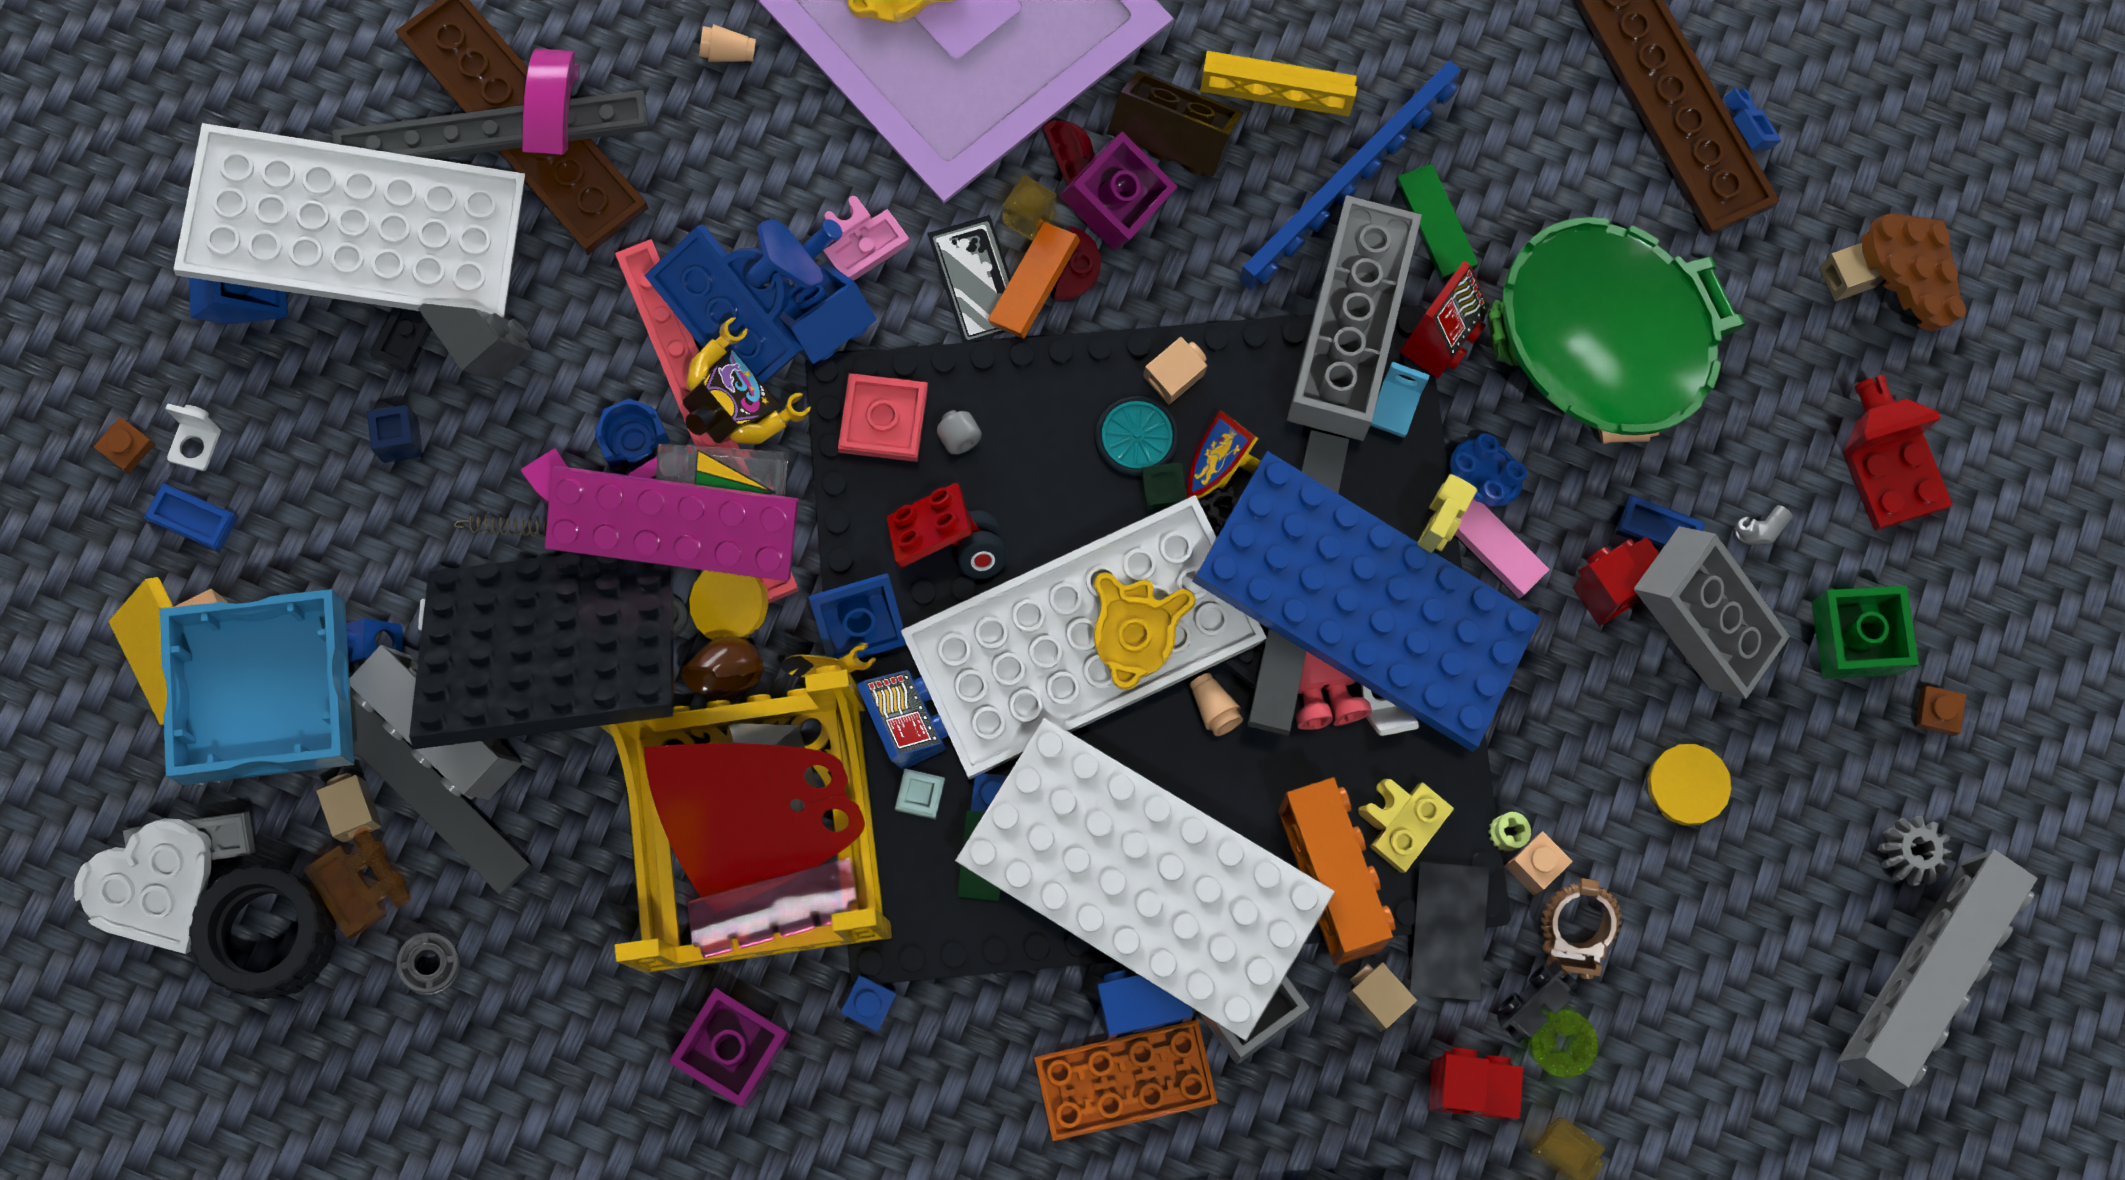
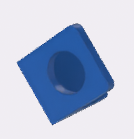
(362, 637)

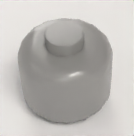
(958, 431)

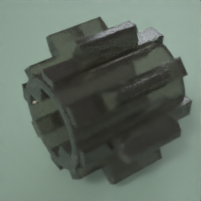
(1218, 499)

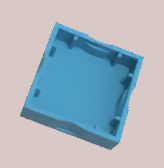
(256, 687)

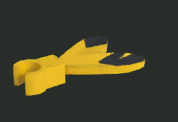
(806, 664)

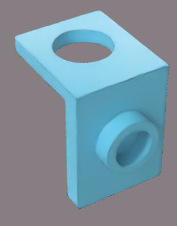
(1398, 399)

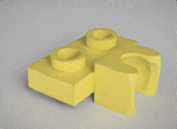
(1449, 505)
(1405, 821)

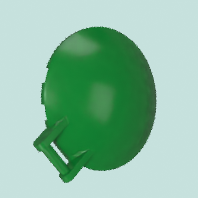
(1616, 325)

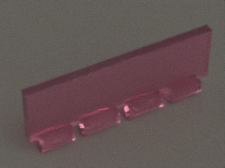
(780, 901)

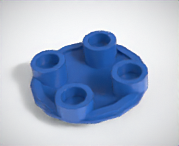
(1489, 470)

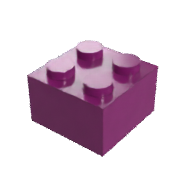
(1118, 191)
(730, 1048)

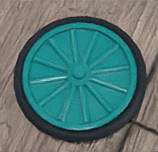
(1136, 434)

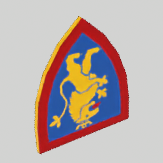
(1219, 455)

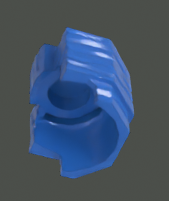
(629, 433)

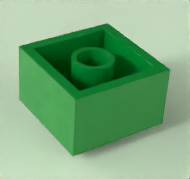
(1864, 632)

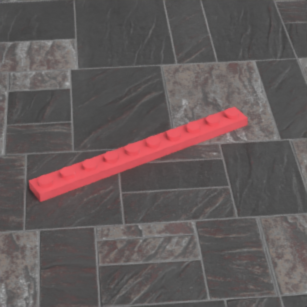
(675, 352)

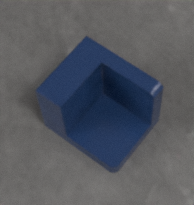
(394, 433)

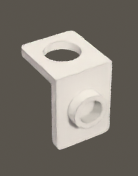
(193, 423)
(1387, 717)

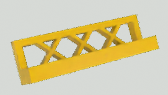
(1278, 83)

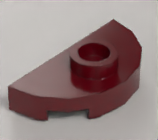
(1070, 147)
(1081, 270)

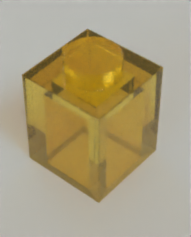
(1029, 207)
(1569, 1151)

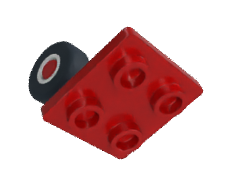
(942, 521)

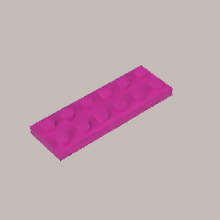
(671, 523)

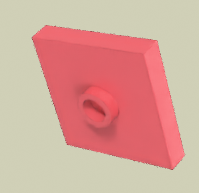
(883, 417)

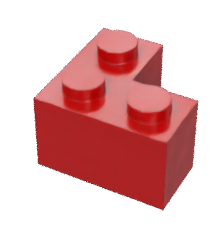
(1611, 576)
(1475, 1085)

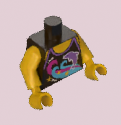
(730, 399)

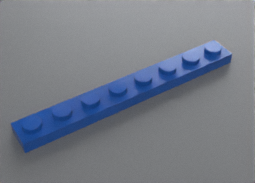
(1362, 165)

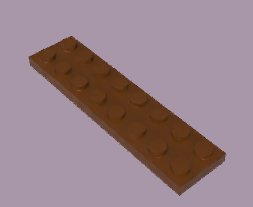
(486, 74)
(1680, 110)

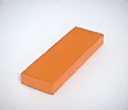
(1034, 280)

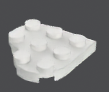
(149, 885)

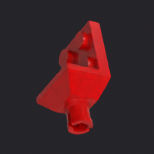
(1893, 458)

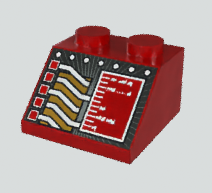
(1448, 324)

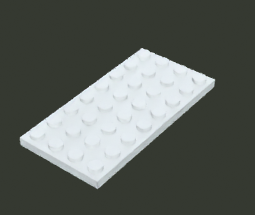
(348, 222)
(1031, 647)
(1146, 878)

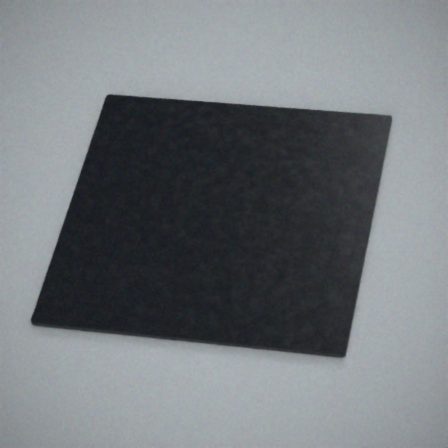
(1056, 494)

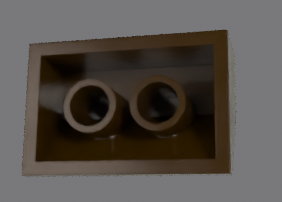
(1175, 123)

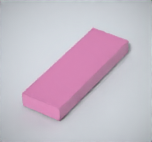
(1500, 549)

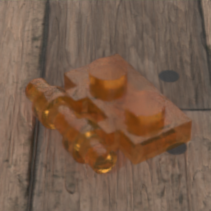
(345, 890)

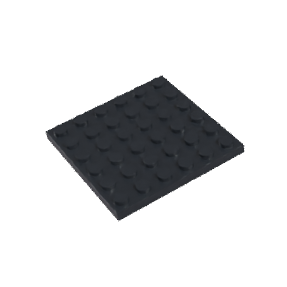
(543, 648)

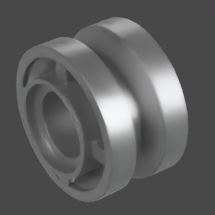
(416, 948)

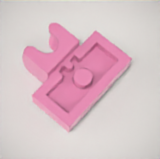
(864, 240)

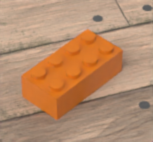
(1332, 854)

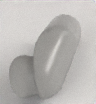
(1766, 531)

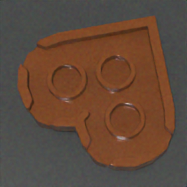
(1917, 265)

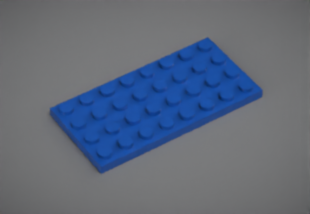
(1368, 600)

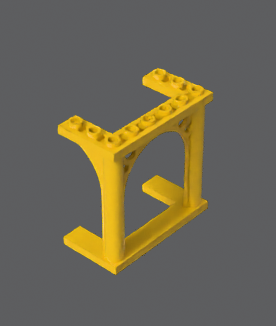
(833, 701)

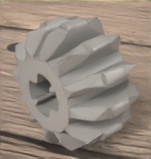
(1930, 845)

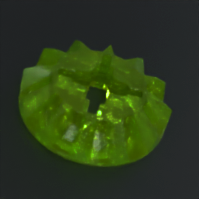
(1583, 1047)

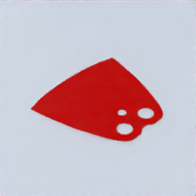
(733, 814)

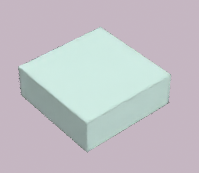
(920, 794)

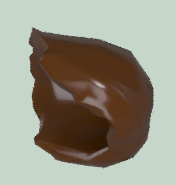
(723, 669)

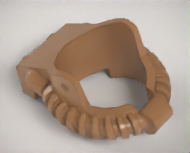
(1586, 956)

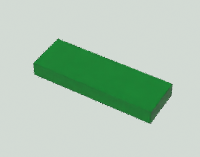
(1438, 224)

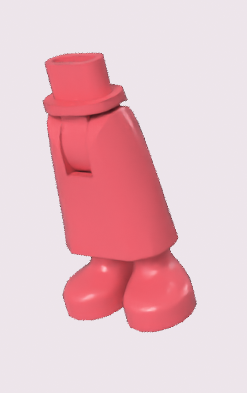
(1343, 706)

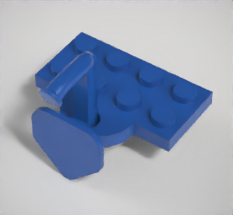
(710, 287)

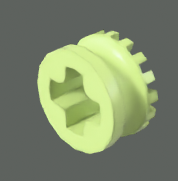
(1509, 842)

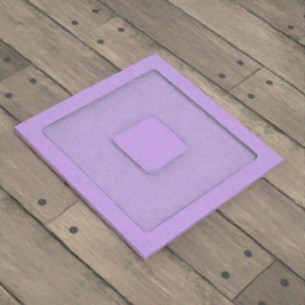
(967, 74)

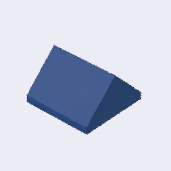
(858, 615)

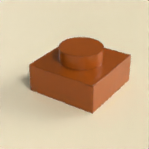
(124, 445)
(1940, 710)

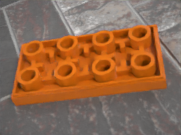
(1125, 1080)

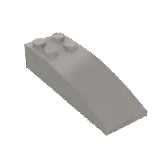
(1354, 318)

